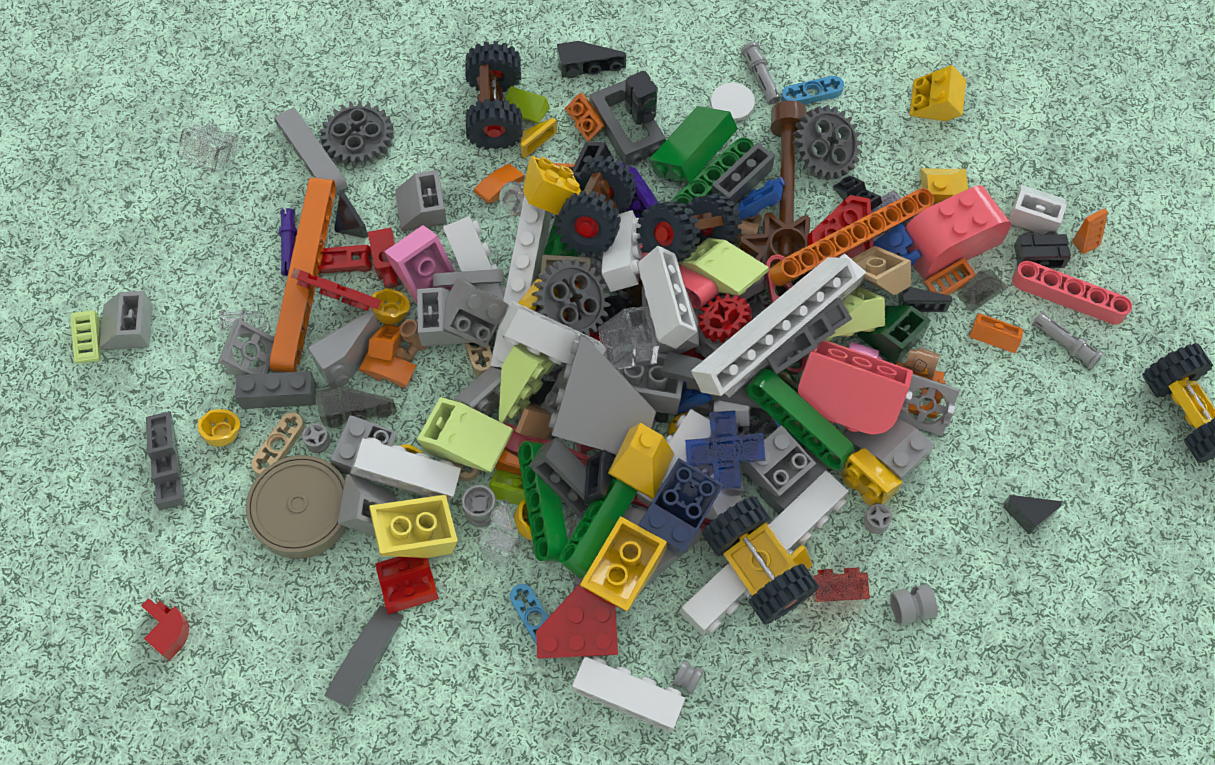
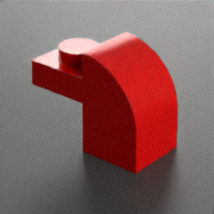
(171, 630)

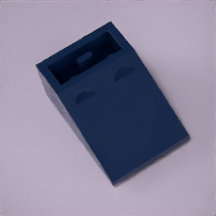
(681, 506)

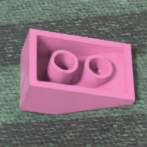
(417, 260)

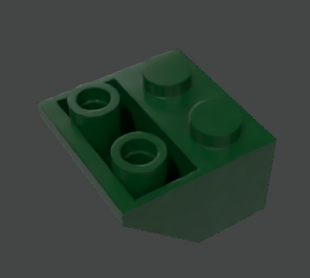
(901, 332)

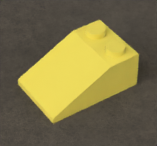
(414, 527)

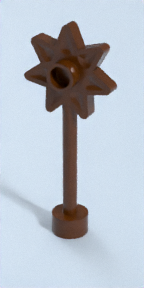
(784, 234)

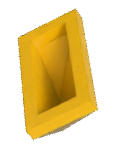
(537, 135)

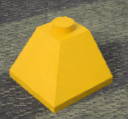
(943, 182)
(642, 460)

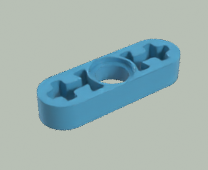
(819, 85)
(519, 605)

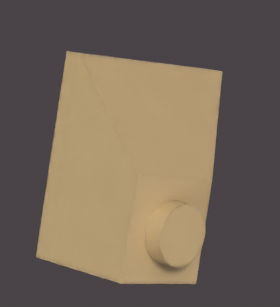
(885, 269)

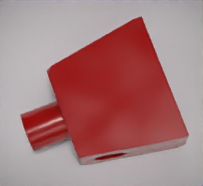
(380, 241)

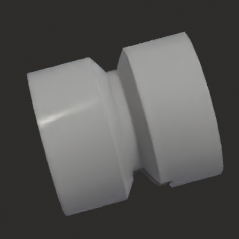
(478, 505)
(910, 605)

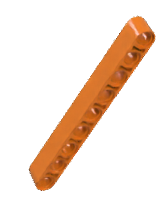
(850, 236)
(306, 257)

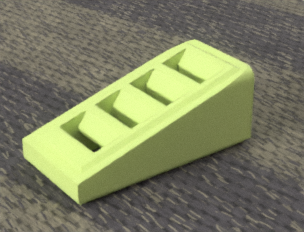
(84, 322)

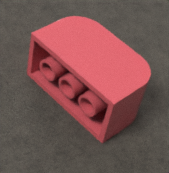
(956, 229)
(854, 388)

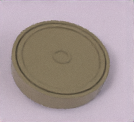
(296, 506)

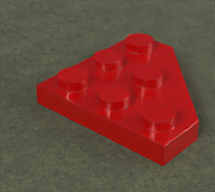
(846, 213)
(334, 290)
(579, 628)

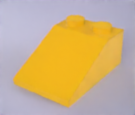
(624, 564)

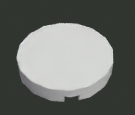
(733, 98)

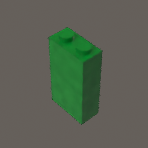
(693, 144)

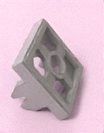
(243, 329)
(936, 427)

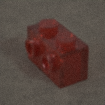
(841, 587)

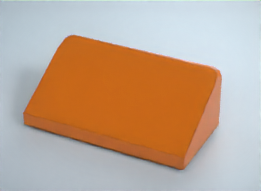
(996, 333)

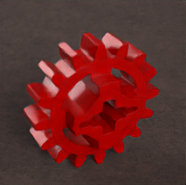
(724, 317)

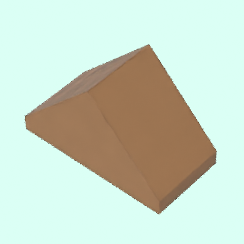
(534, 422)

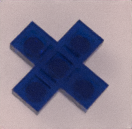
(725, 449)

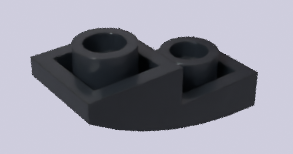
(856, 187)

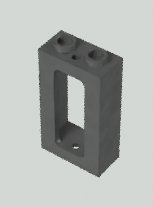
(628, 151)

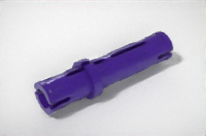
(287, 233)

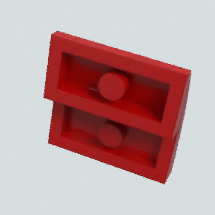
(406, 582)

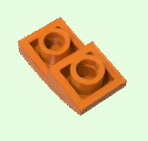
(585, 116)
(491, 186)
(396, 370)

